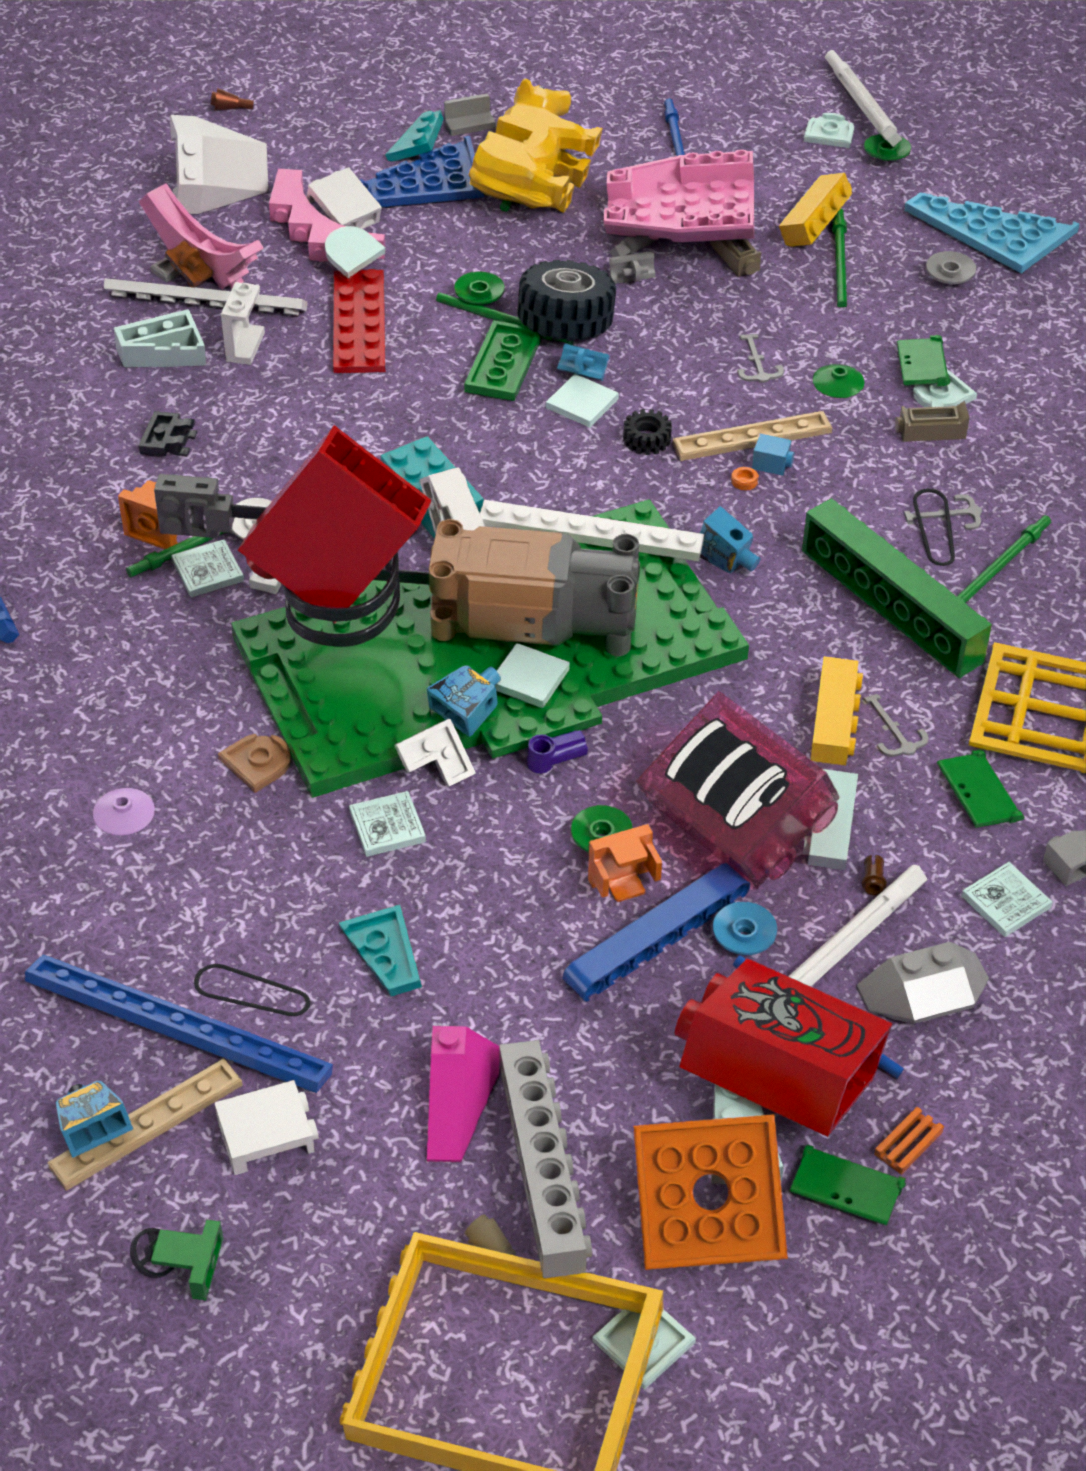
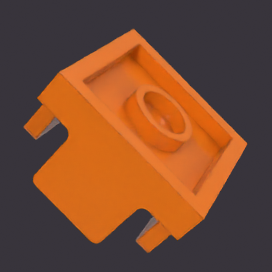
(141, 517)
(619, 860)

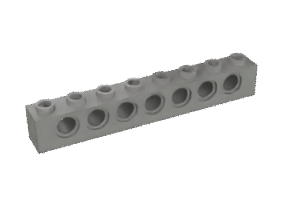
(542, 1160)

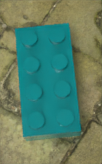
(419, 461)

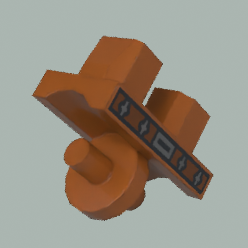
(189, 264)

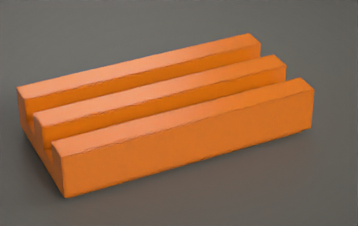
(925, 1122)

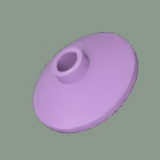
(126, 819)

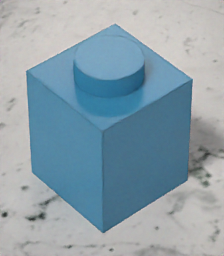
(772, 454)

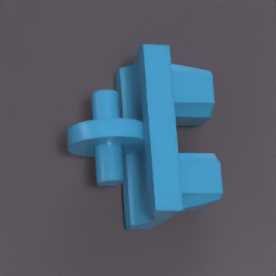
(583, 362)

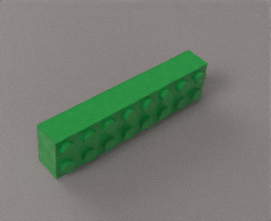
(896, 588)

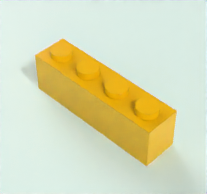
(815, 209)
(835, 711)

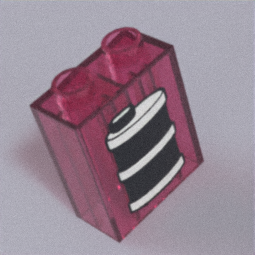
(740, 790)

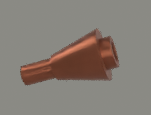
(224, 100)

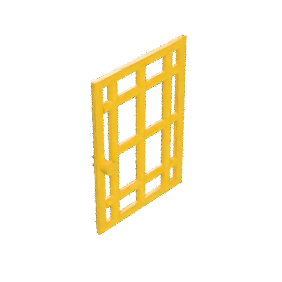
(1023, 702)

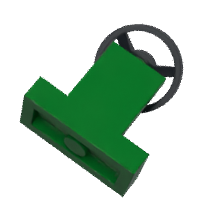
(182, 1251)

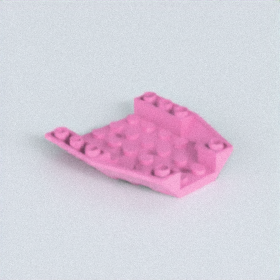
(684, 198)

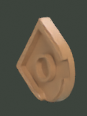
(257, 760)

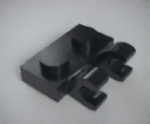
(161, 433)

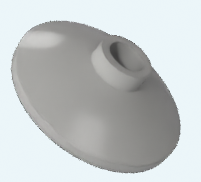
(951, 267)

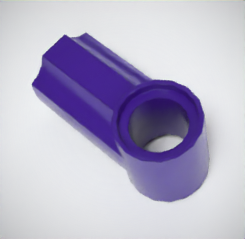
(547, 751)

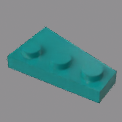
(418, 138)
(385, 947)

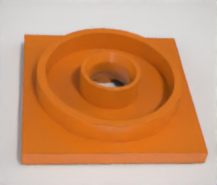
(675, 1226)

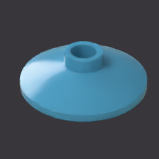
(747, 918)

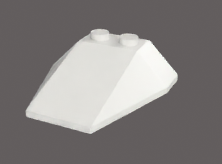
(215, 164)

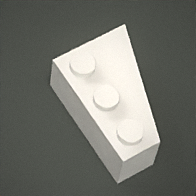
(451, 499)

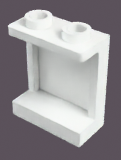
(345, 199)
(240, 337)
(265, 1124)

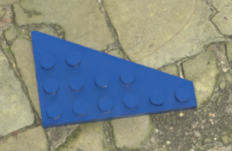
(432, 178)

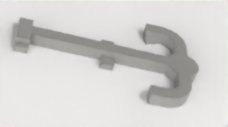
(761, 376)
(973, 510)
(907, 748)

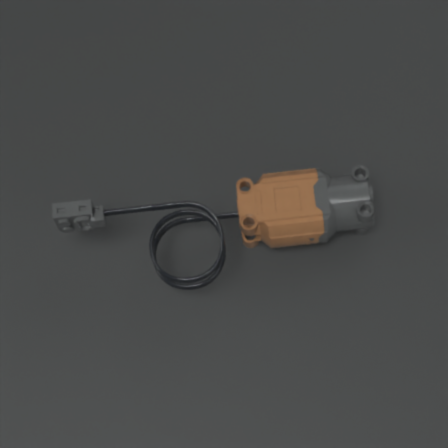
(480, 580)

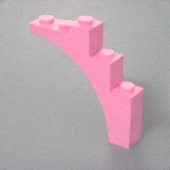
(304, 221)
(175, 225)

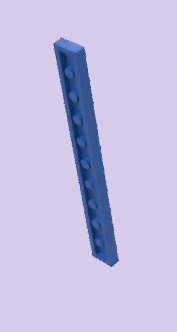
(179, 1023)

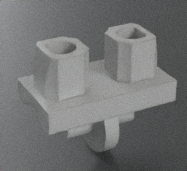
(632, 267)

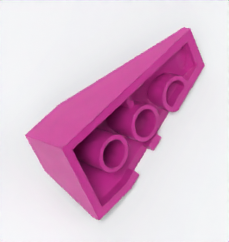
(460, 1083)

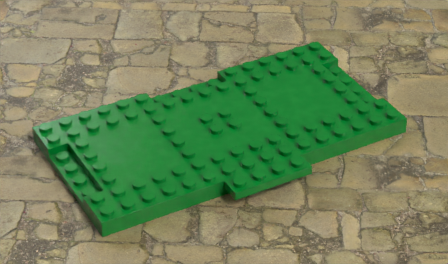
(355, 702)

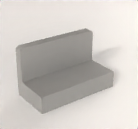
(468, 114)

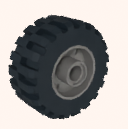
(566, 300)

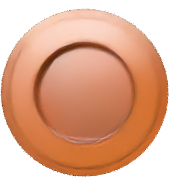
(744, 478)

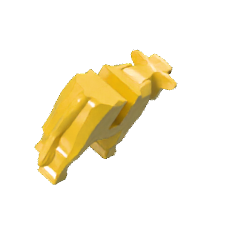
(528, 152)

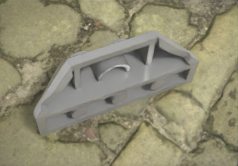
(925, 984)

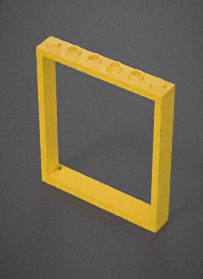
(514, 1270)

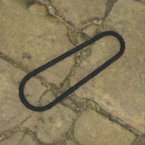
(922, 527)
(197, 987)

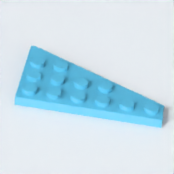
(1006, 237)

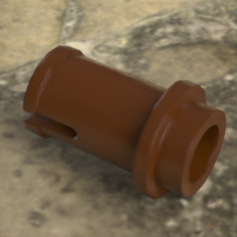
(874, 879)

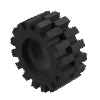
(647, 421)

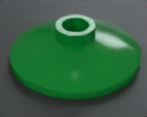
(883, 150)
(479, 287)
(838, 380)
(596, 821)

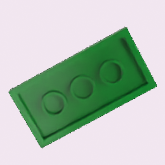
(503, 361)

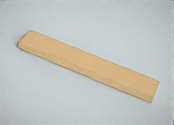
(747, 435)
(150, 1122)

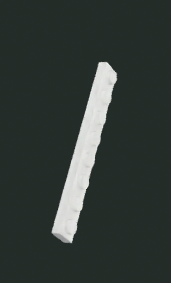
(193, 296)
(593, 529)

